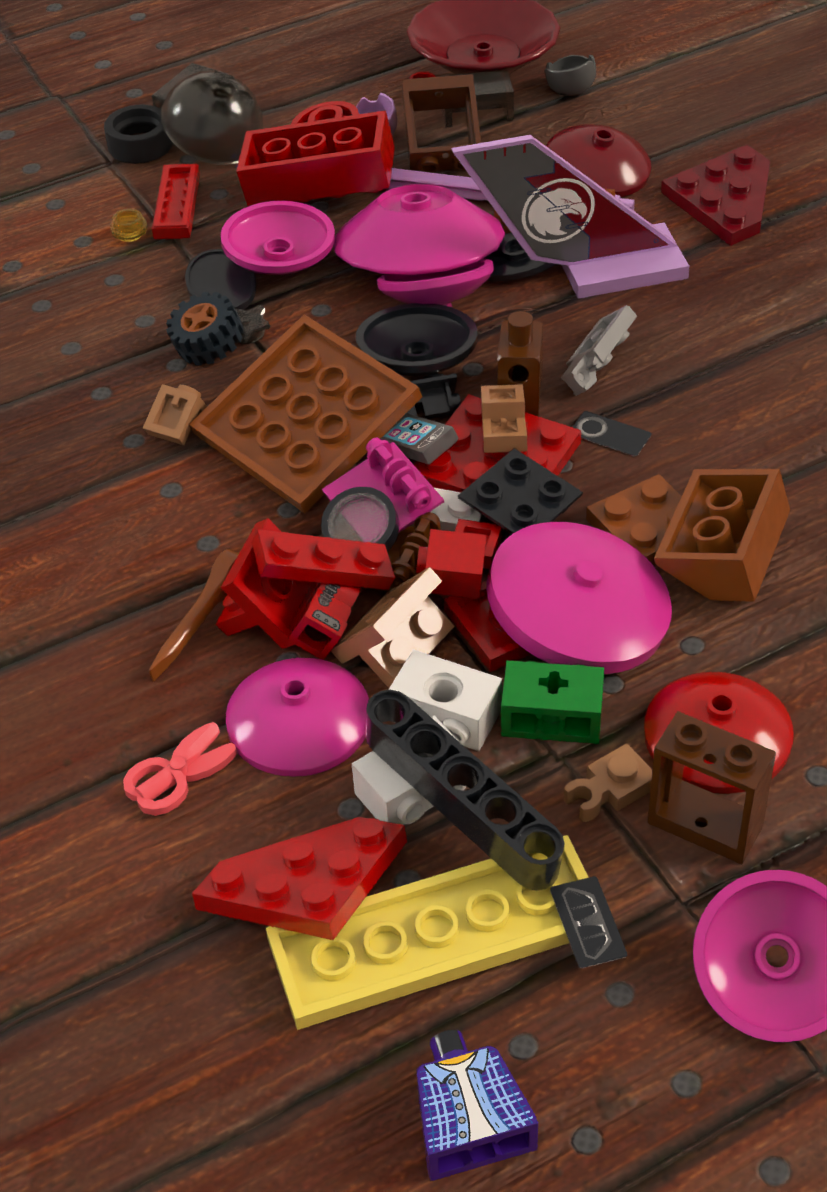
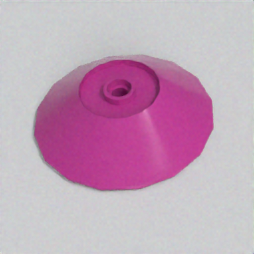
(418, 232)

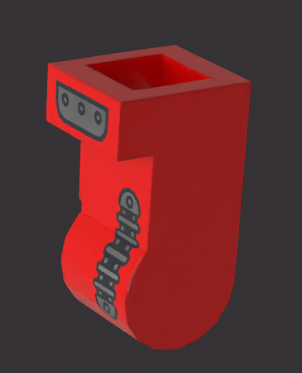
(326, 612)

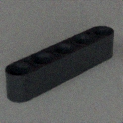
(468, 809)

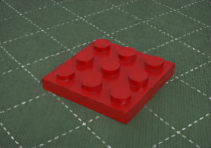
(465, 461)

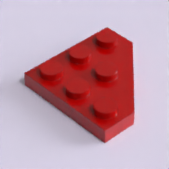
(305, 881)

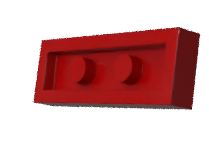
(322, 560)

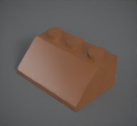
(725, 532)

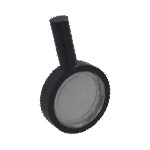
(361, 516)

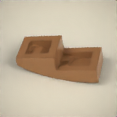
(503, 418)

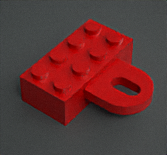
(320, 155)

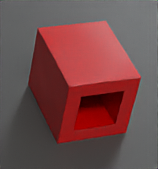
(456, 561)

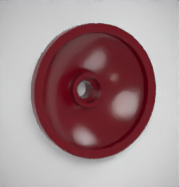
(604, 156)

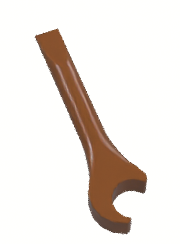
(208, 599)

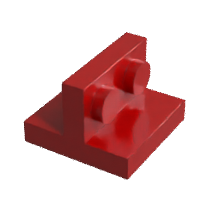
(261, 600)

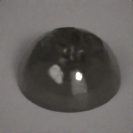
(210, 116)

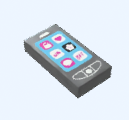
(421, 438)

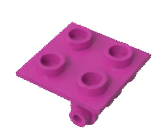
(395, 476)

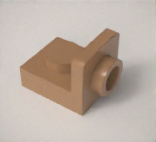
(173, 413)

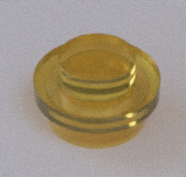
(128, 225)

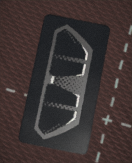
(588, 922)

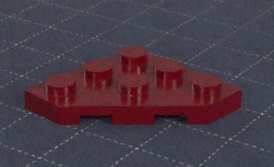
(724, 193)

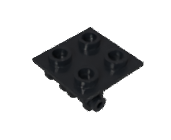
(519, 494)

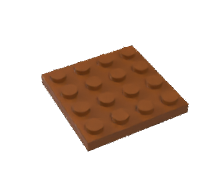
(305, 412)

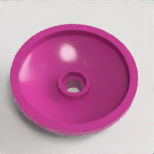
(277, 237)
(436, 287)
(297, 717)
(732, 947)

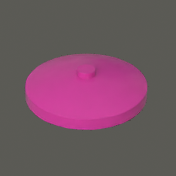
(578, 596)

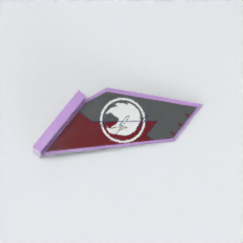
(571, 219)

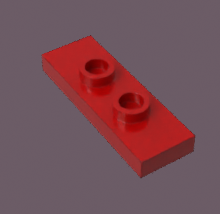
(176, 201)

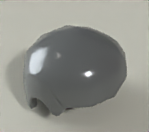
(571, 74)

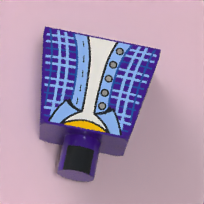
(471, 1108)

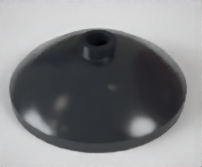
(418, 338)

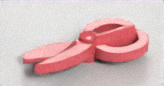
(184, 767)

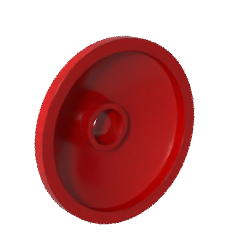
(745, 711)

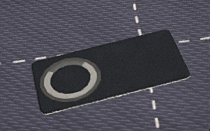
(612, 433)

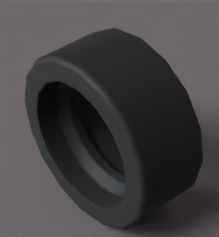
(136, 148)

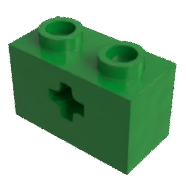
(552, 702)

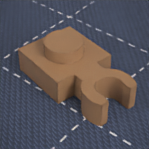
(615, 779)

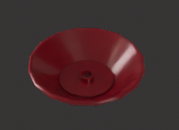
(483, 34)

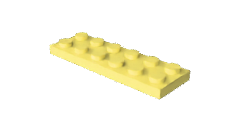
(420, 938)

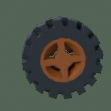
(204, 328)

